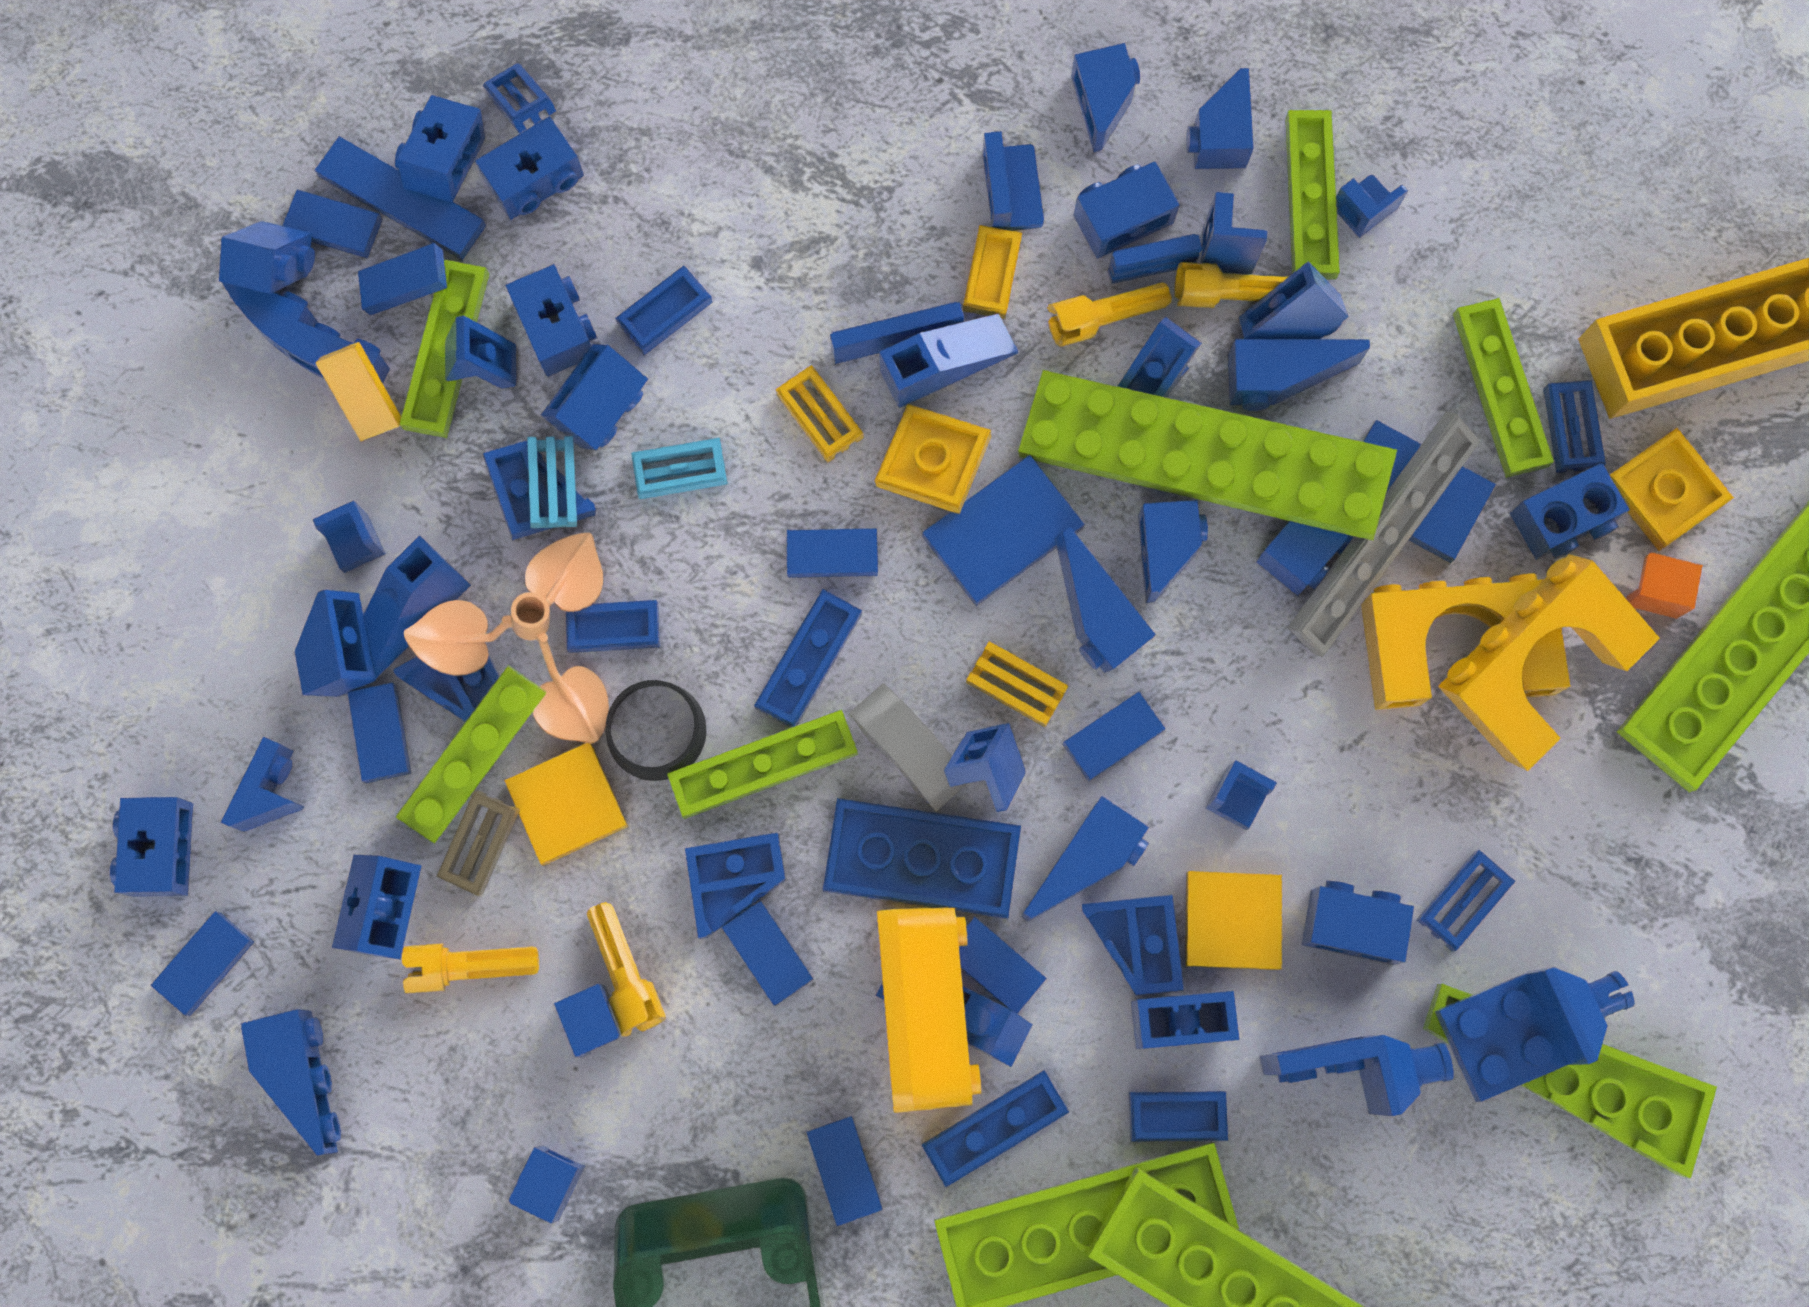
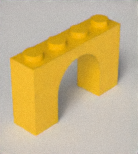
(1398, 628)
(1489, 680)

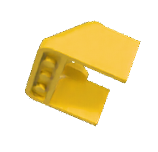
(925, 1009)

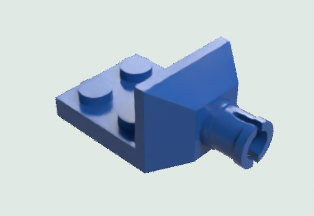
(1530, 1027)
(1387, 1068)

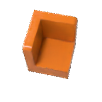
(1666, 586)

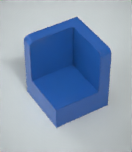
(1367, 203)
(350, 536)
(1240, 794)
(587, 1020)
(546, 1184)

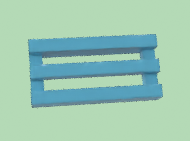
(552, 446)
(683, 484)

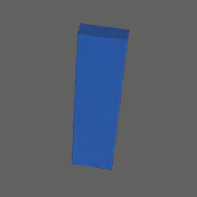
(382, 189)

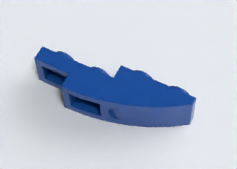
(294, 329)

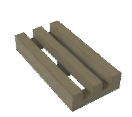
(493, 853)

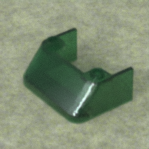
(713, 1223)

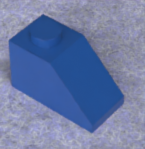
(1104, 89)
(1224, 127)
(1296, 309)
(1168, 542)
(334, 646)

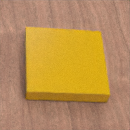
(933, 458)
(1669, 489)
(566, 803)
(1233, 920)

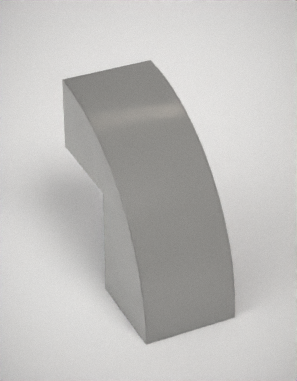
(907, 744)

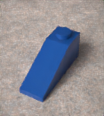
(1277, 369)
(1100, 611)
(1096, 851)

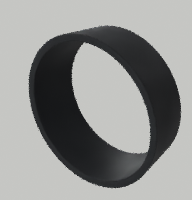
(687, 758)

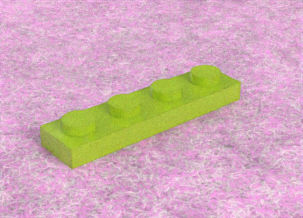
(1312, 191)
(1503, 388)
(431, 397)
(471, 754)
(762, 764)

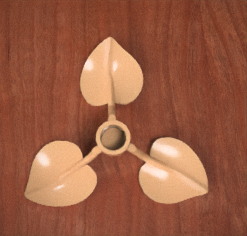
(566, 573)

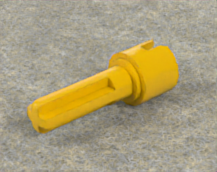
(1206, 285)
(1081, 317)
(442, 967)
(634, 999)

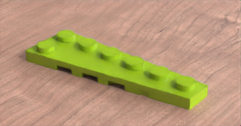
(1623, 1097)

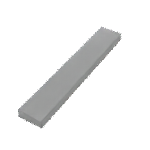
(1402, 512)

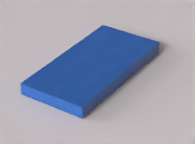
(922, 858)

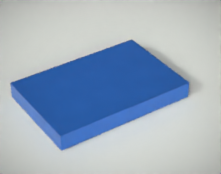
(1457, 508)
(1002, 530)

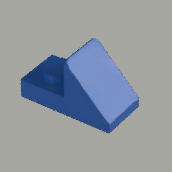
(480, 353)
(1161, 360)
(255, 796)

